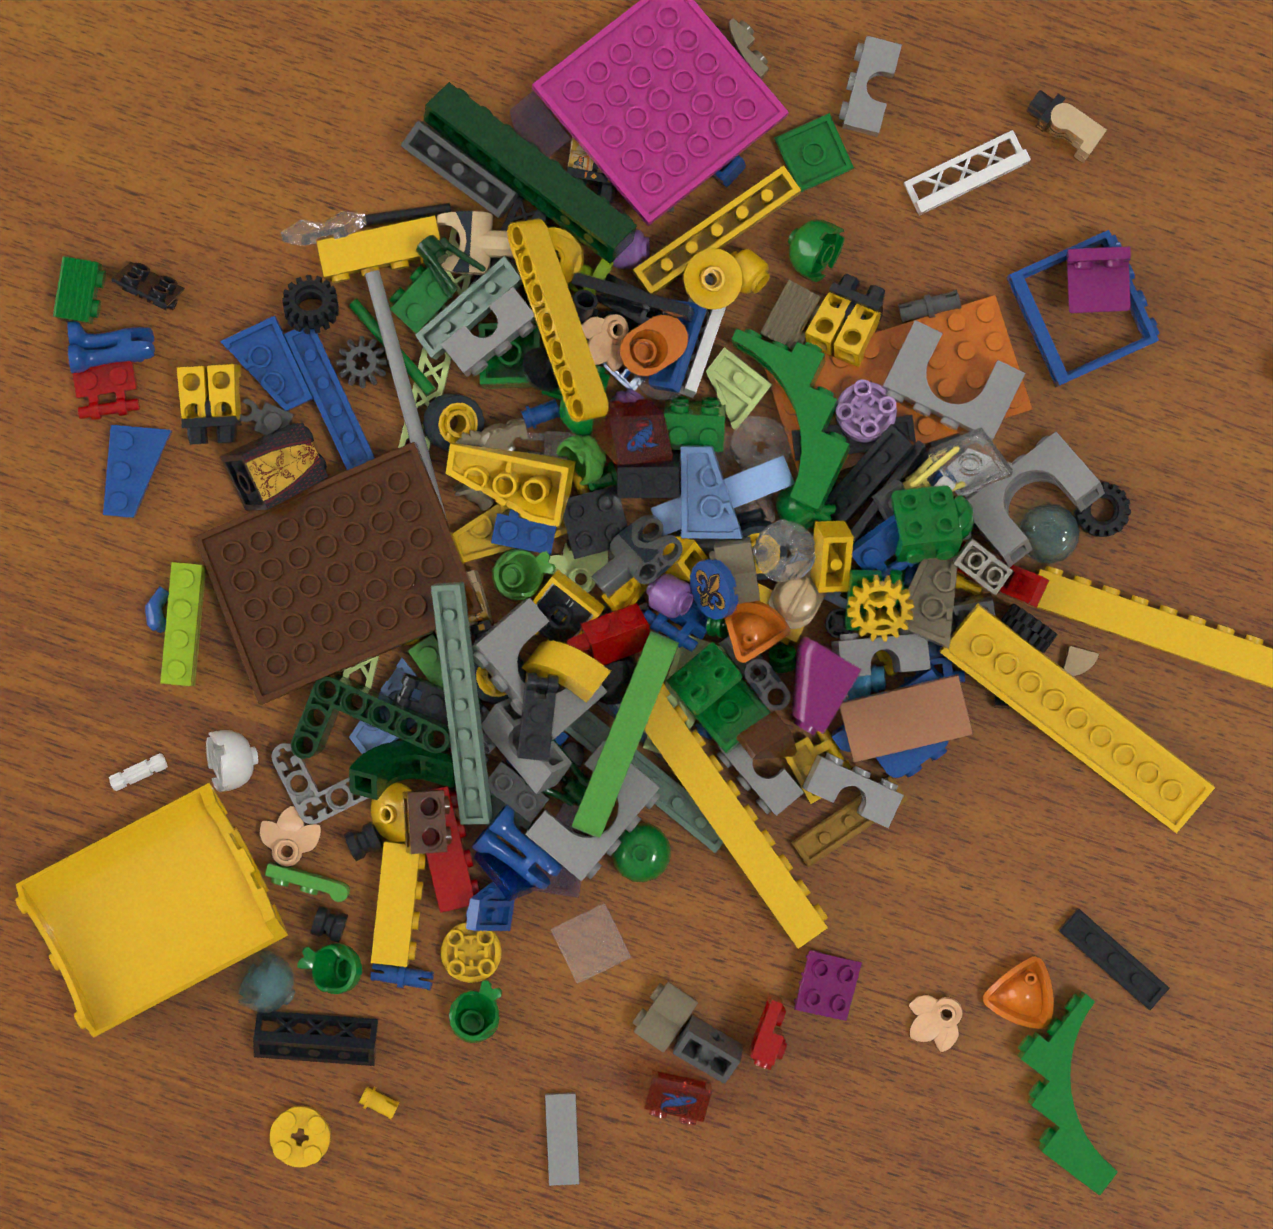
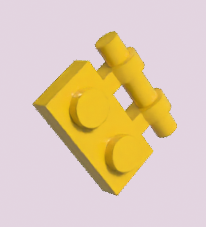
(806, 755)

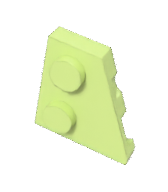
(736, 385)

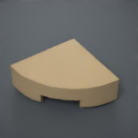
(1079, 660)

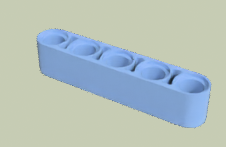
(741, 488)

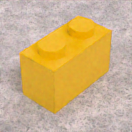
(832, 556)

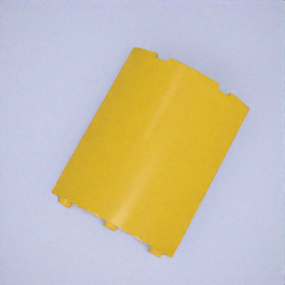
(151, 910)

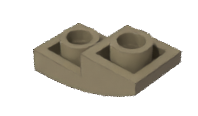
(742, 39)
(982, 566)

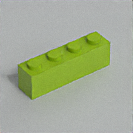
(183, 624)

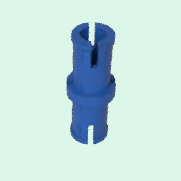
(402, 976)

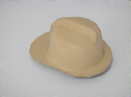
(796, 601)

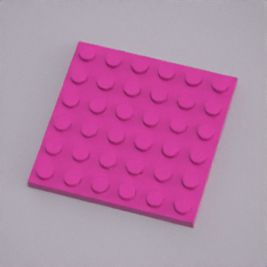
(660, 102)

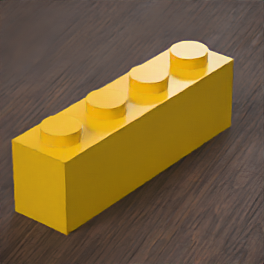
(375, 249)
(396, 905)

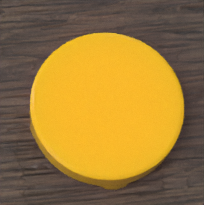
(470, 953)

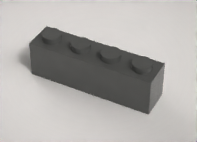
(459, 169)

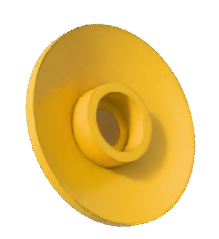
(726, 278)
(391, 803)

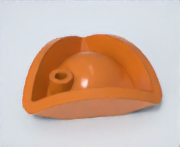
(755, 629)
(1023, 995)

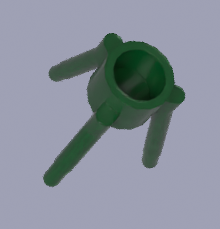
(434, 254)
(573, 787)

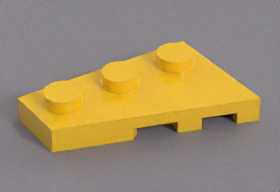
(476, 536)

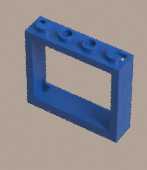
(1039, 331)

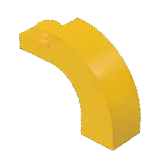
(682, 569)
(574, 668)

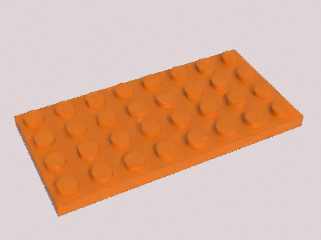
(955, 373)

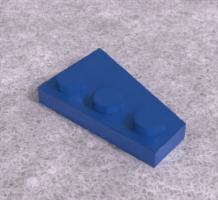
(271, 362)
(672, 376)
(130, 465)

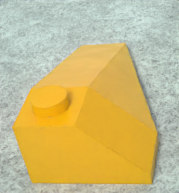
(522, 481)

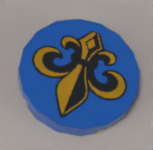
(713, 588)

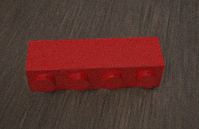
(450, 868)

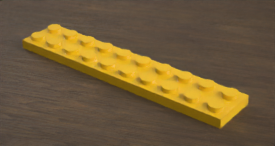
(1077, 718)

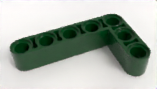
(368, 713)

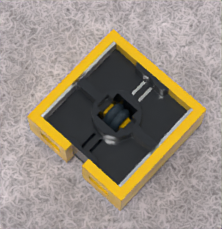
(565, 607)

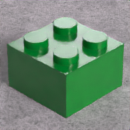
(507, 369)

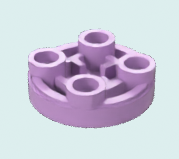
(865, 411)

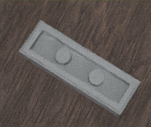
(562, 1138)

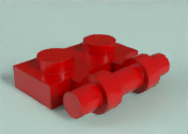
(105, 380)

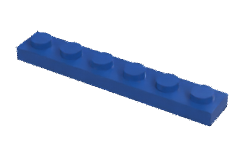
(330, 397)

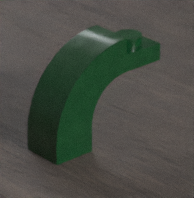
(397, 762)

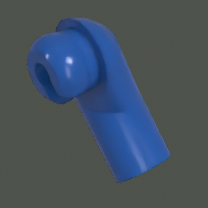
(154, 611)

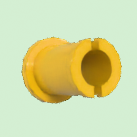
(378, 1102)

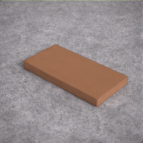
(906, 718)

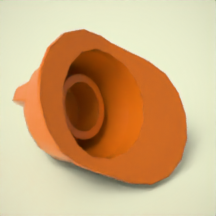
(653, 345)

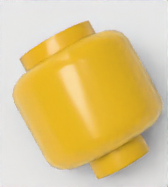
(753, 270)

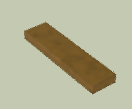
(835, 830)

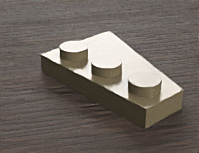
(933, 600)

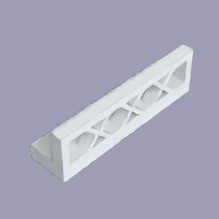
(971, 182)
(704, 348)

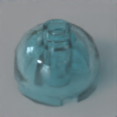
(1051, 533)
(269, 985)

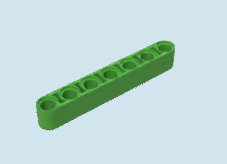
(625, 734)

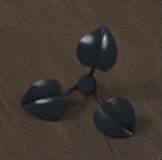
(535, 360)

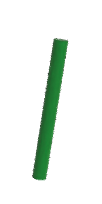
(372, 325)

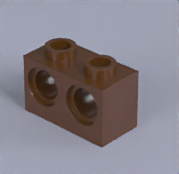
(416, 822)

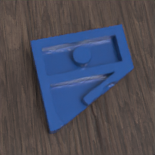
(489, 910)

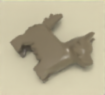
(497, 437)

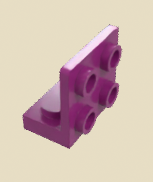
(1098, 279)

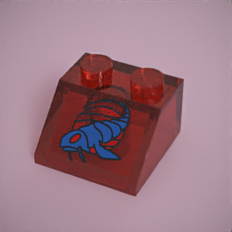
(633, 433)
(677, 1097)

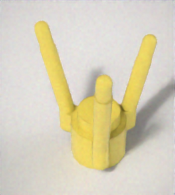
(919, 477)

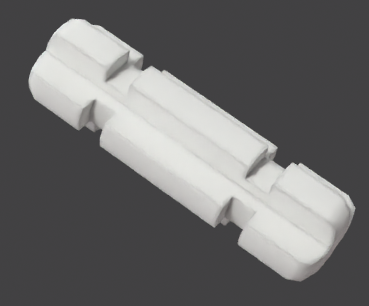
(138, 772)

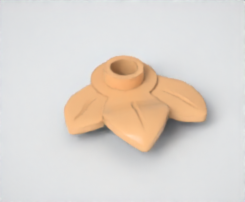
(603, 342)
(291, 832)
(931, 1023)

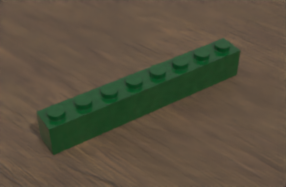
(530, 172)

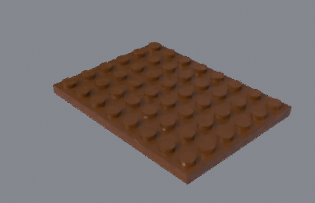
(334, 573)

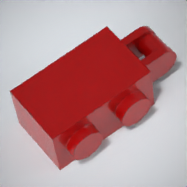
(613, 635)

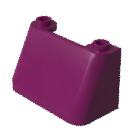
(819, 685)

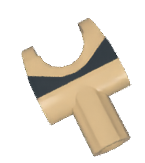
(476, 240)

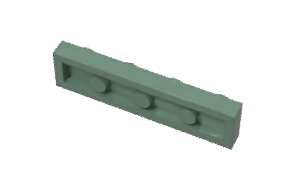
(469, 306)

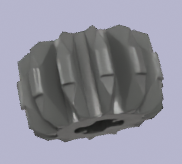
(371, 358)

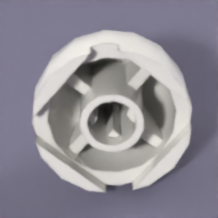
(230, 759)

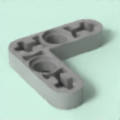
(311, 794)

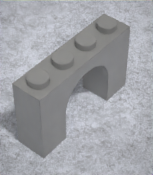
(909, 383)
(1048, 462)
(499, 652)
(581, 852)

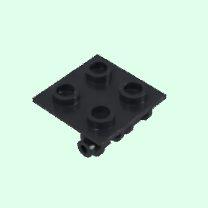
(138, 279)
(593, 521)

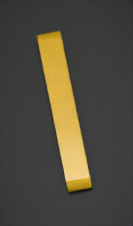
(557, 320)

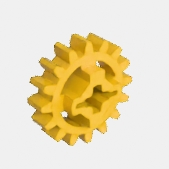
(881, 621)

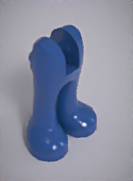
(110, 347)
(525, 866)

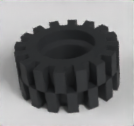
(310, 290)
(1115, 523)
(1029, 627)

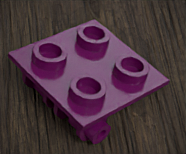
(827, 985)

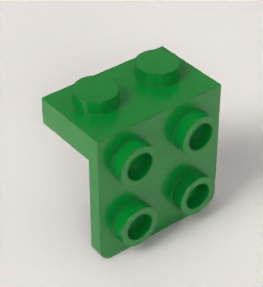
(695, 422)
(926, 524)
(704, 678)

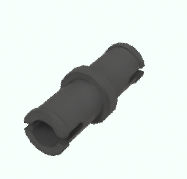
(929, 306)

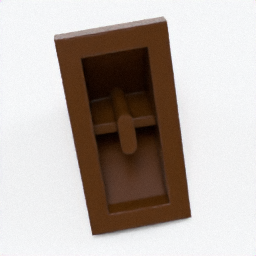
(768, 738)

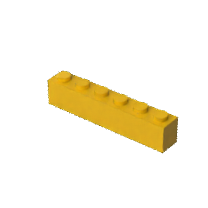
(718, 229)

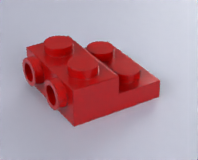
(769, 1041)

